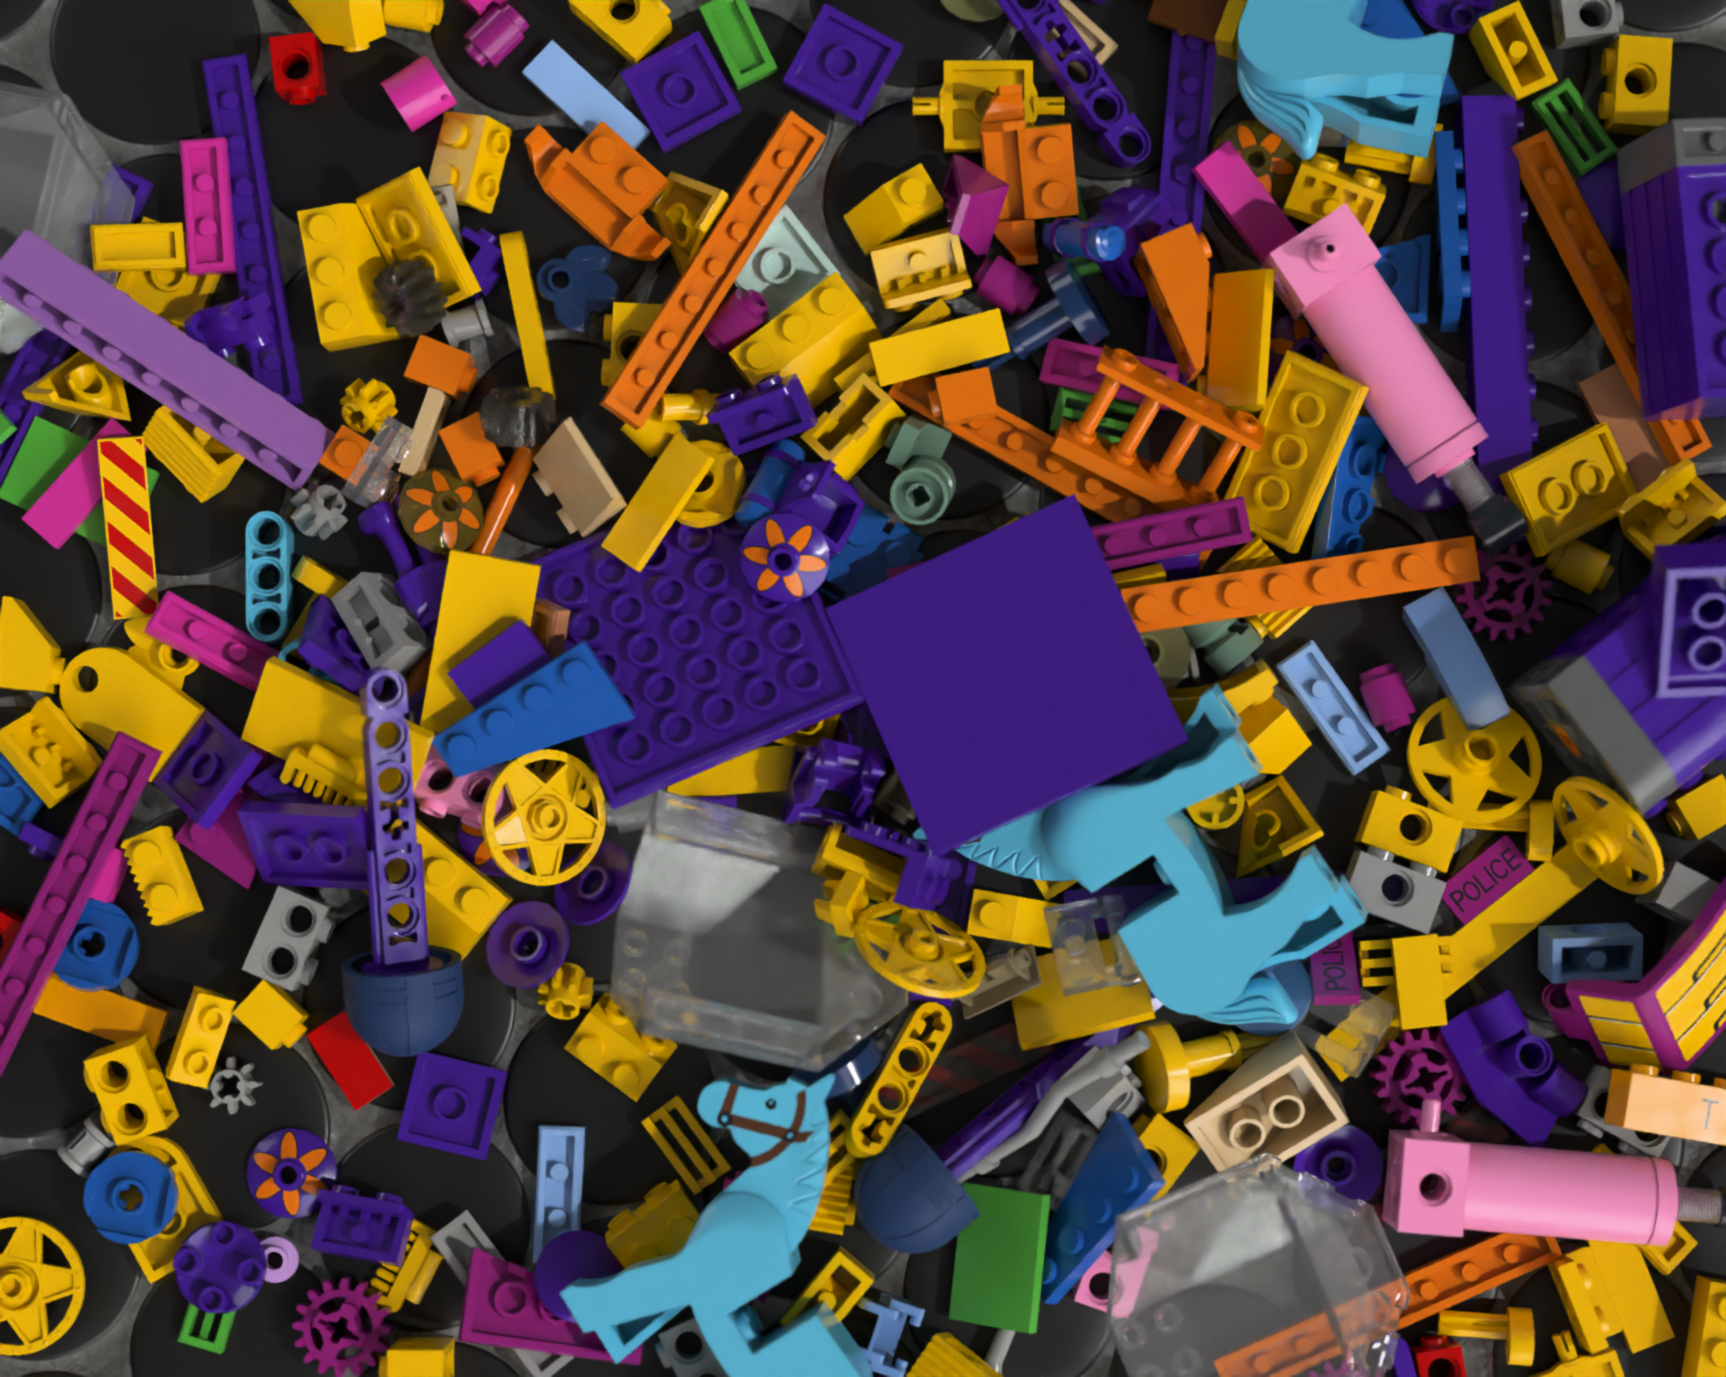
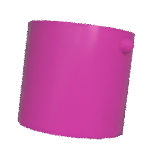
(418, 93)

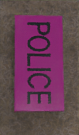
(1484, 879)
(1334, 973)

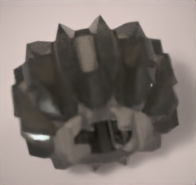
(409, 297)
(518, 416)

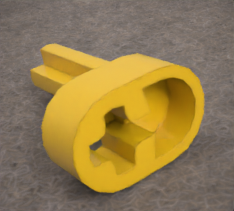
(1418, 168)
(320, 581)
(1534, 819)
(1514, 1327)

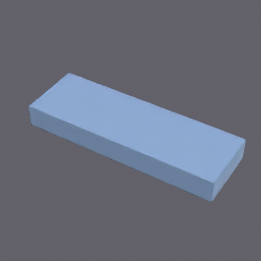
(581, 95)
(1332, 708)
(558, 1183)

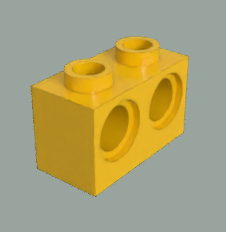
(142, 1087)

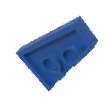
(1407, 275)

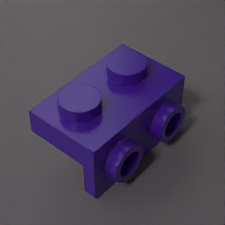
(763, 414)
(362, 1226)

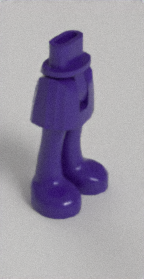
(417, 586)

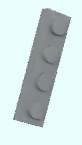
(454, 1245)

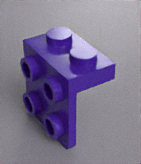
(924, 875)

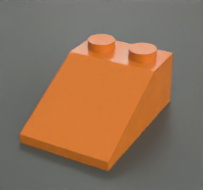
(1177, 283)

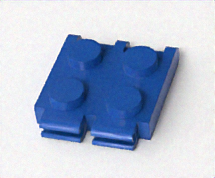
(868, 555)

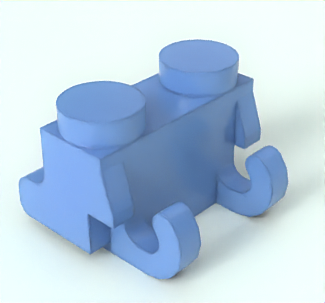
(887, 1331)

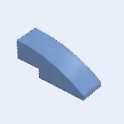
(1455, 659)

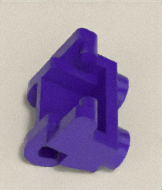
(231, 324)

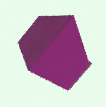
(973, 203)

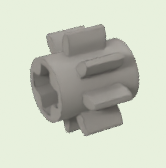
(319, 510)
(245, 1085)

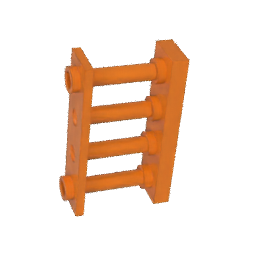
(1120, 461)

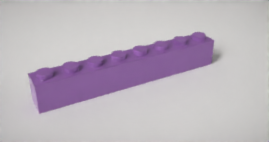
(161, 360)

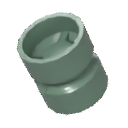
(923, 490)
(1224, 642)

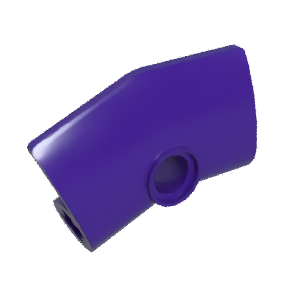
(1487, 1051)

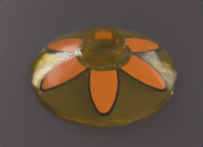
(1279, 158)
(427, 519)

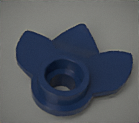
(585, 289)

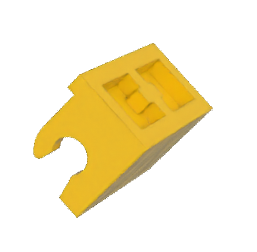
(844, 853)

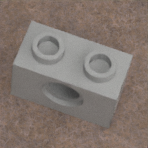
(1420, 892)
(1108, 1094)

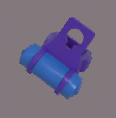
(1112, 234)
(807, 489)

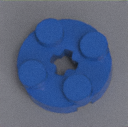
(110, 966)
(109, 1211)

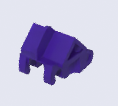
(834, 767)

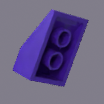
(1689, 619)

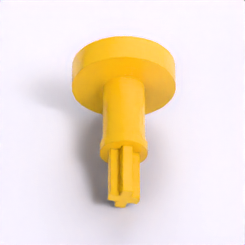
(1169, 1064)

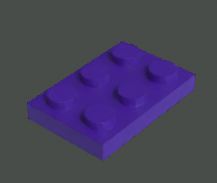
(308, 843)

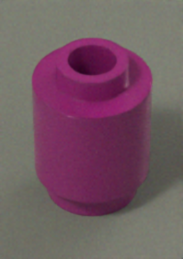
(495, 35)
(1006, 286)
(737, 319)
(1386, 697)

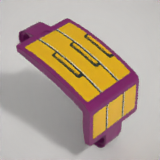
(1663, 1017)

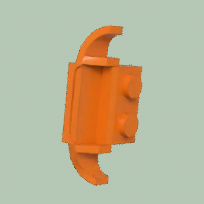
(1034, 164)
(602, 188)

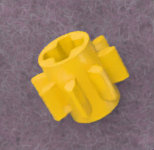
(367, 405)
(566, 992)

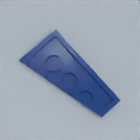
(543, 709)

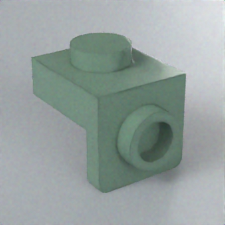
(915, 438)

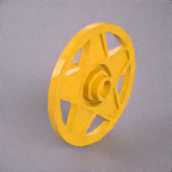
(1474, 763)
(543, 817)
(1604, 835)
(919, 951)
(30, 1284)

